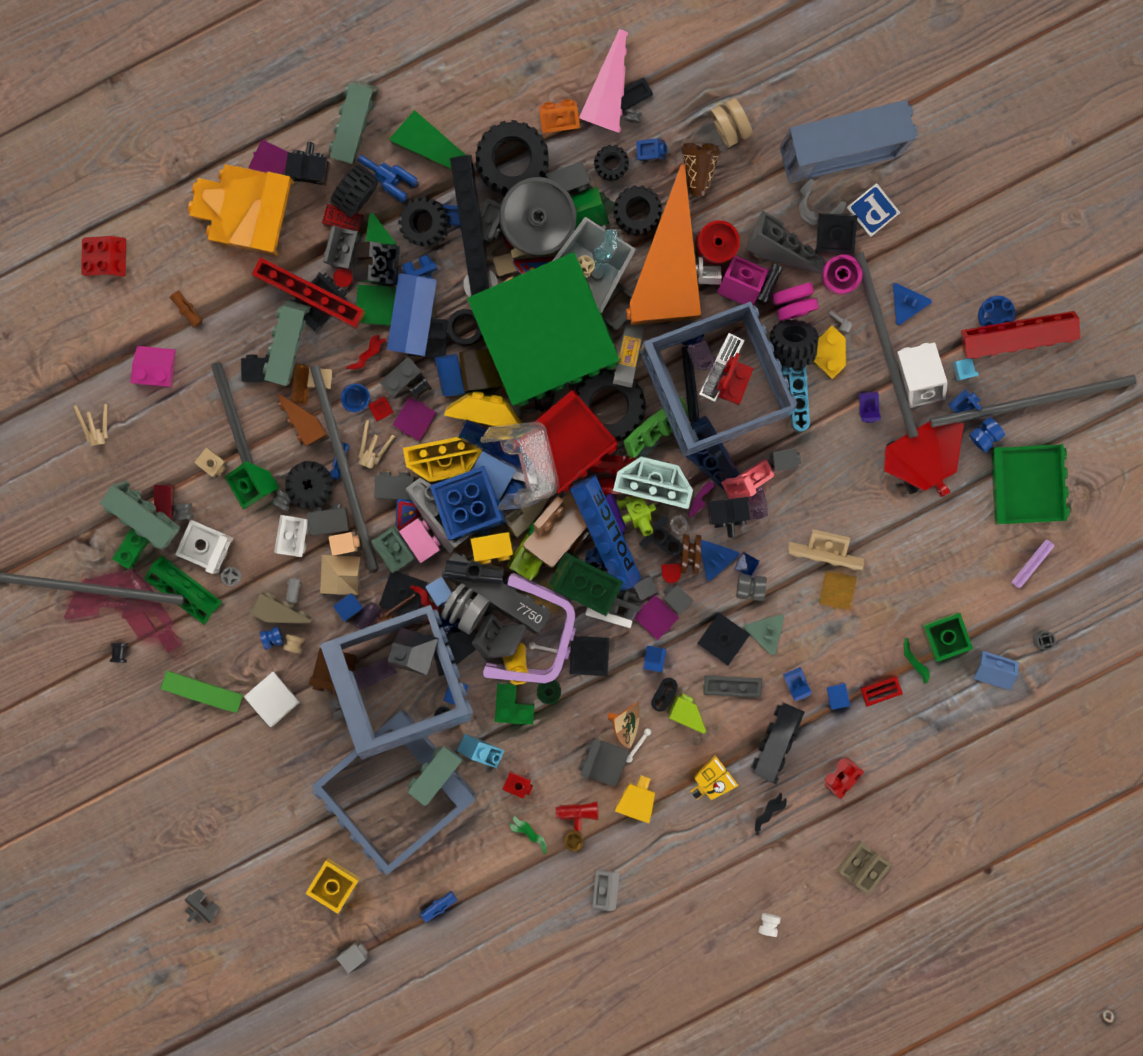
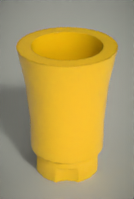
(517, 662)

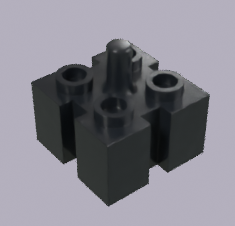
(307, 167)
(376, 263)
(728, 513)

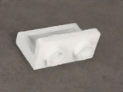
(291, 536)

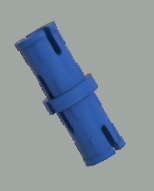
(438, 906)

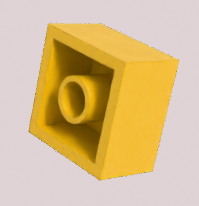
(492, 547)
(332, 885)

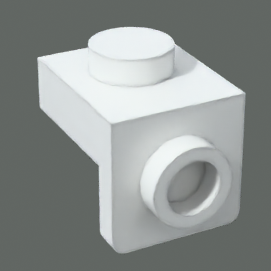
(708, 274)

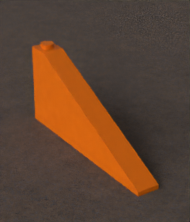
(669, 277)

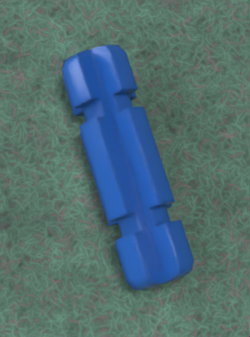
(335, 473)

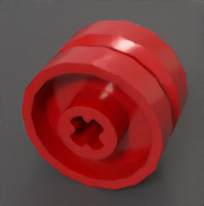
(723, 233)

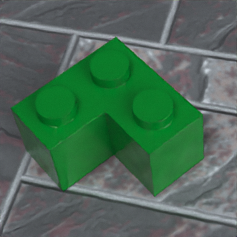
(508, 710)

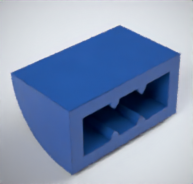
(449, 375)

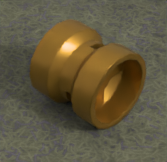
(573, 843)

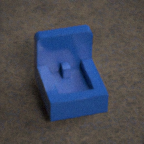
(965, 401)
(797, 684)

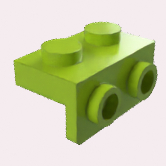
(525, 562)

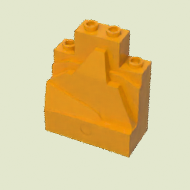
(242, 208)

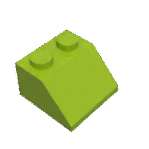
(686, 712)

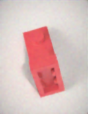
(746, 483)

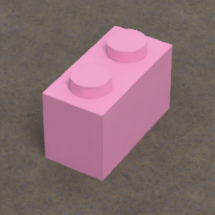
(420, 540)

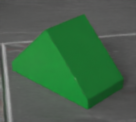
(377, 232)

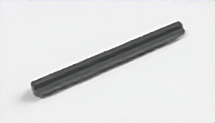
(231, 412)

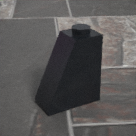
(460, 645)

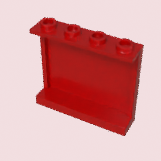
(575, 439)

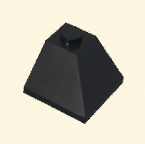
(413, 651)

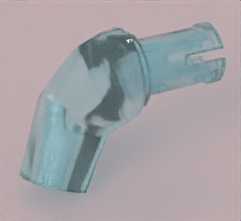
(606, 249)

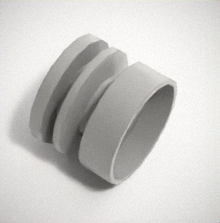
(465, 608)

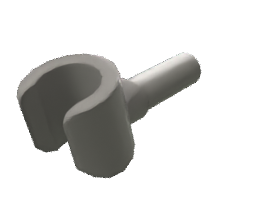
(845, 324)

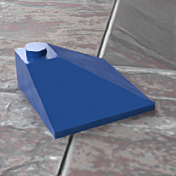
(467, 504)

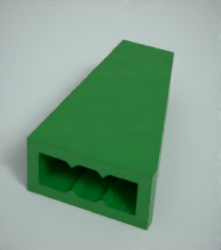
(425, 141)

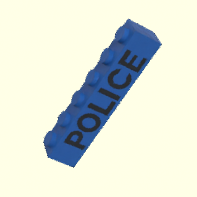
(605, 531)

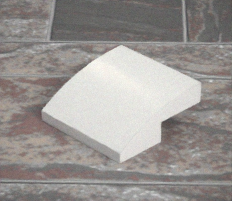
(272, 699)

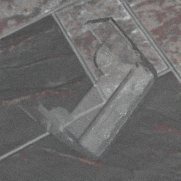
(536, 459)

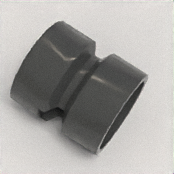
(751, 587)

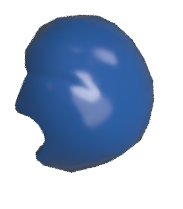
(355, 397)

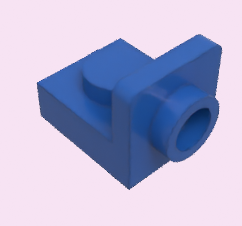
(651, 149)

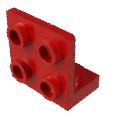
(734, 383)

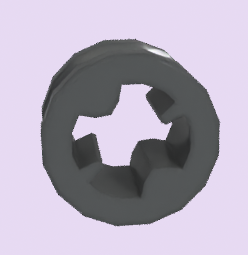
(633, 116)

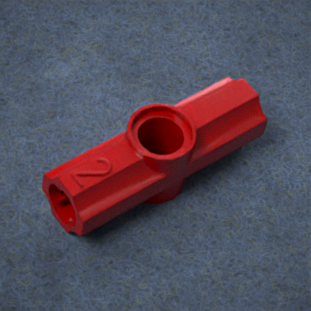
(612, 464)

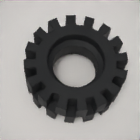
(611, 151)

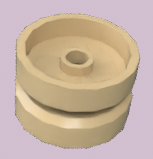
(731, 122)

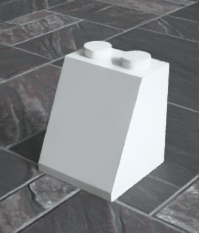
(922, 374)

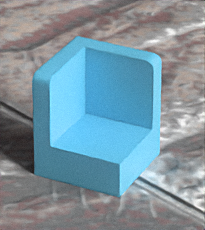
(964, 369)

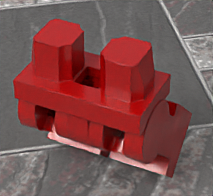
(843, 778)

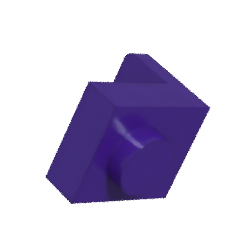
(869, 407)

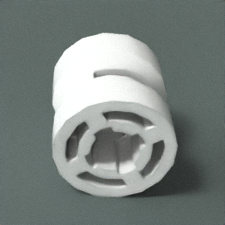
(769, 923)

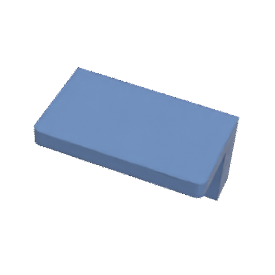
(997, 670)

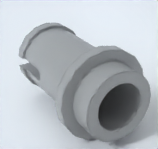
(293, 590)

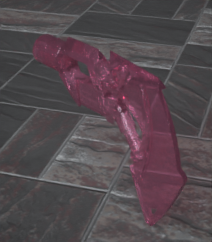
(89, 604)

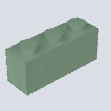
(434, 774)

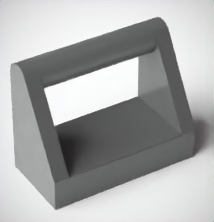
(622, 318)

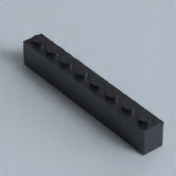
(471, 223)

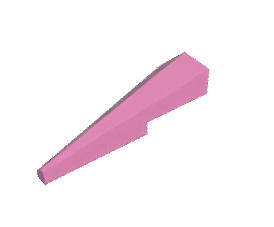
(604, 100)

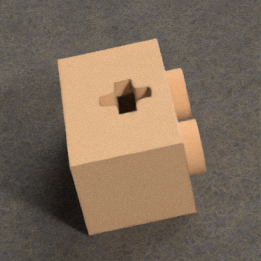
(344, 543)

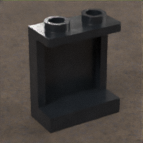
(316, 319)

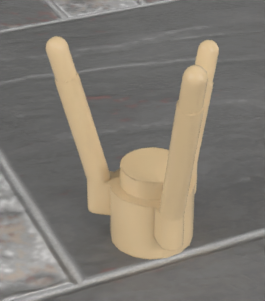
(94, 436)
(368, 458)

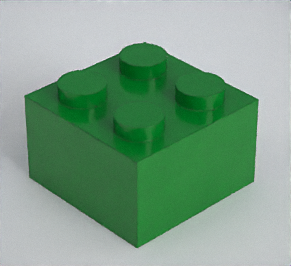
(947, 636)

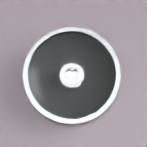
(537, 216)

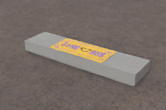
(629, 354)

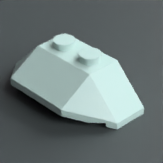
(655, 482)

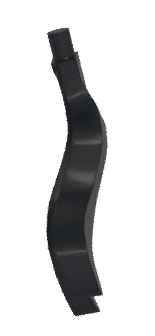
(772, 806)

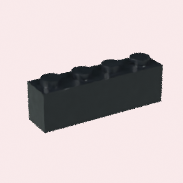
(777, 742)

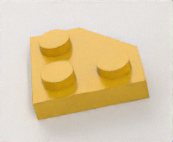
(831, 352)

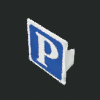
(873, 210)

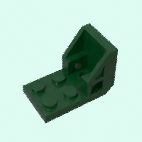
(585, 584)

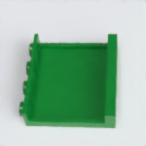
(1029, 484)

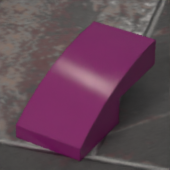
(697, 503)

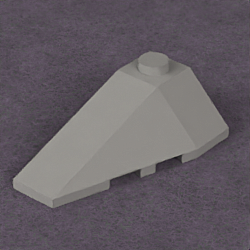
(424, 501)

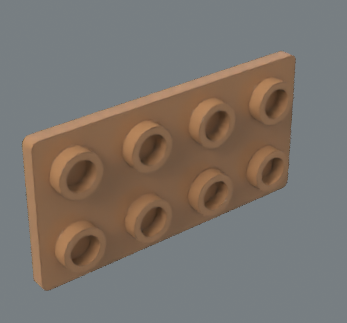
(556, 530)

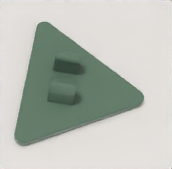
(766, 632)

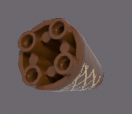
(700, 166)

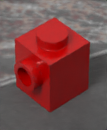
(517, 785)

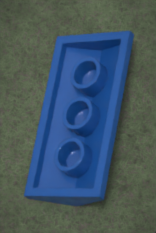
(411, 314)

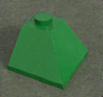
(250, 483)

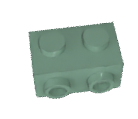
(393, 549)

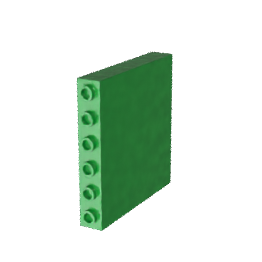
(544, 329)

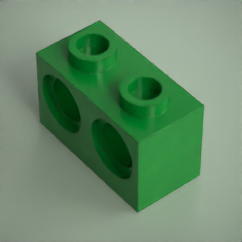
(130, 549)

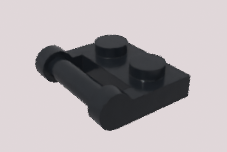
(772, 277)

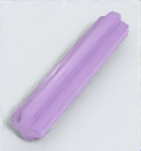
(1033, 563)

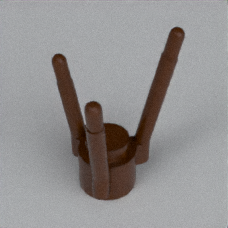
(386, 615)

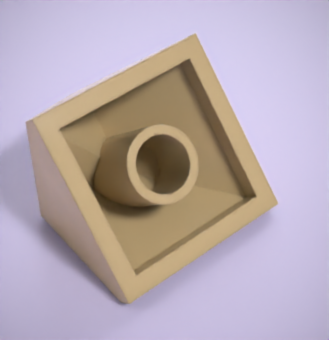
(340, 575)

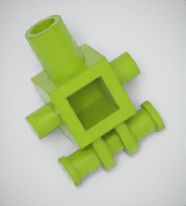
(638, 513)

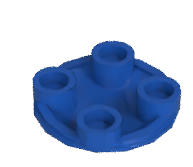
(996, 310)

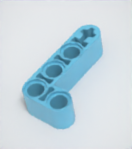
(798, 394)

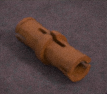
(186, 308)

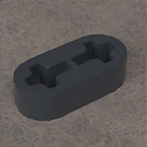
(660, 691)

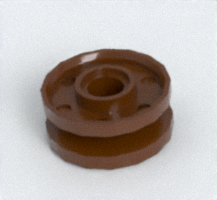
(690, 554)

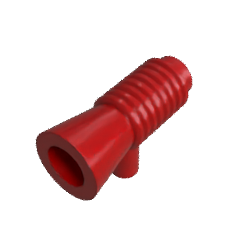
(576, 812)

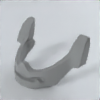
(810, 216)

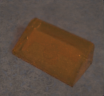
(300, 382)

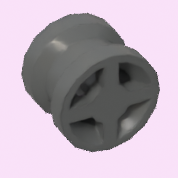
(282, 500)
(183, 512)

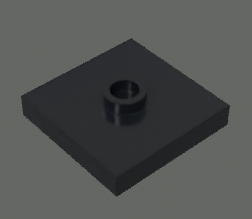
(836, 233)
(398, 589)
(723, 638)
(589, 656)

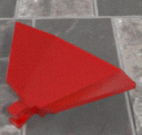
(927, 457)

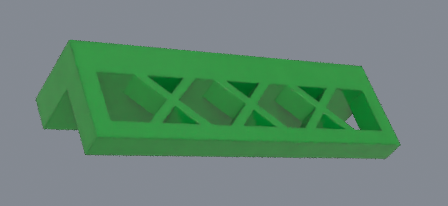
(183, 585)

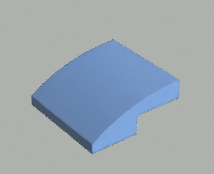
(497, 470)

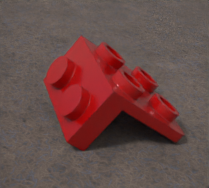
(103, 256)

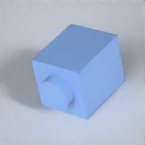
(439, 591)

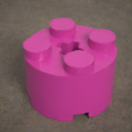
(851, 270)

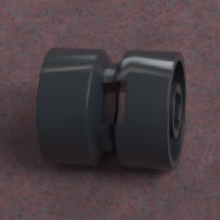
(542, 404)

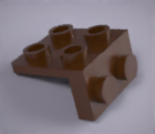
(321, 676)

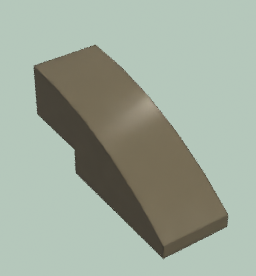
(522, 518)

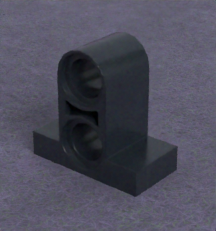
(668, 538)

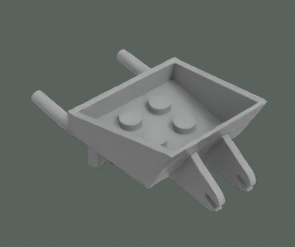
(603, 279)

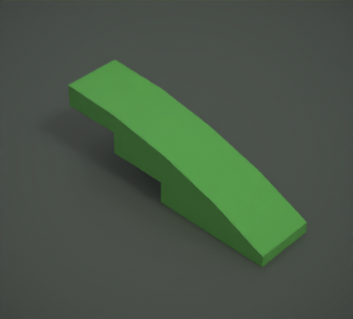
(649, 432)
(201, 691)

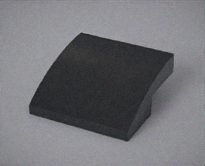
(436, 339)

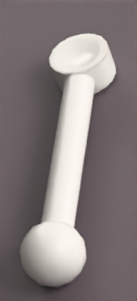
(532, 645)
(647, 732)

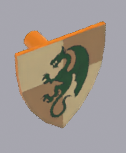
(626, 724)

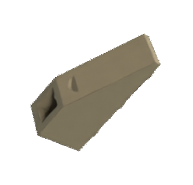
(273, 611)

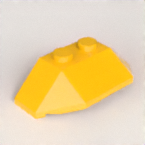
(483, 409)
(441, 458)

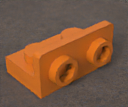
(559, 116)

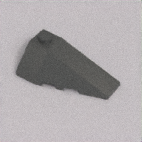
(776, 244)

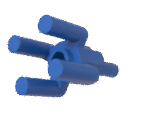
(390, 177)

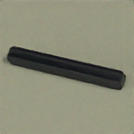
(690, 384)

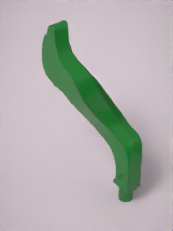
(921, 669)
(524, 827)

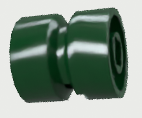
(549, 692)

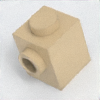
(211, 463)

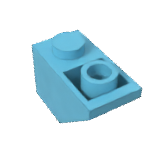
(480, 751)

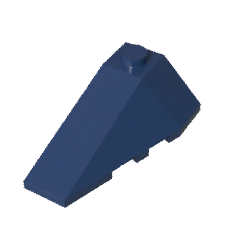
(712, 460)

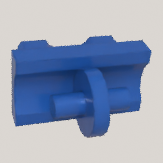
(427, 267)

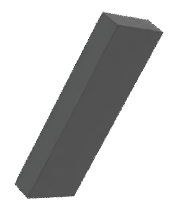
(732, 686)

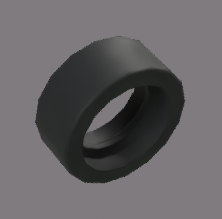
(450, 327)

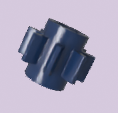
(594, 558)

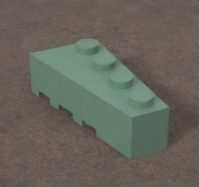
(352, 121)
(286, 342)
(139, 514)

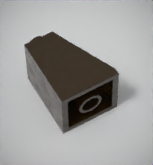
(479, 371)

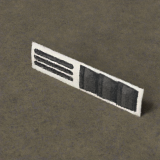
(730, 347)

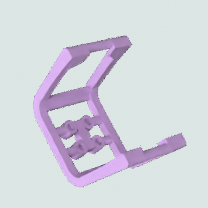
(499, 671)

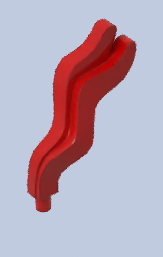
(374, 348)
(424, 598)

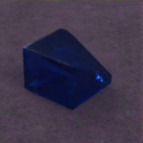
(746, 564)

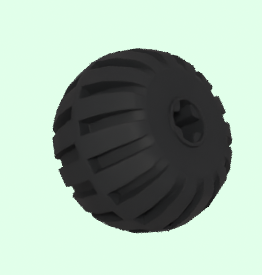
(321, 482)

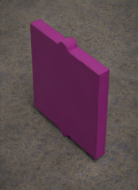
(269, 158)
(414, 418)
(656, 617)

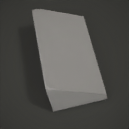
(606, 890)

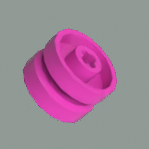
(795, 302)

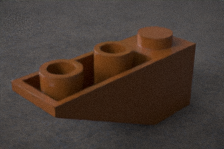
(307, 425)

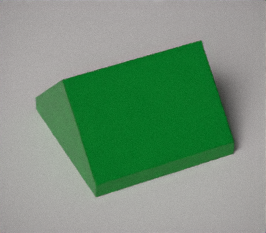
(590, 205)

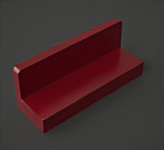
(164, 500)

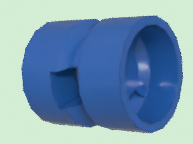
(987, 434)

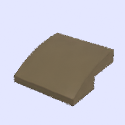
(863, 867)

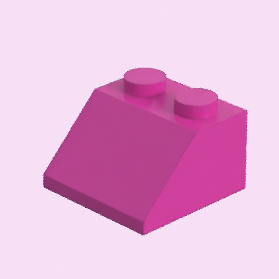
(742, 281)
(153, 366)

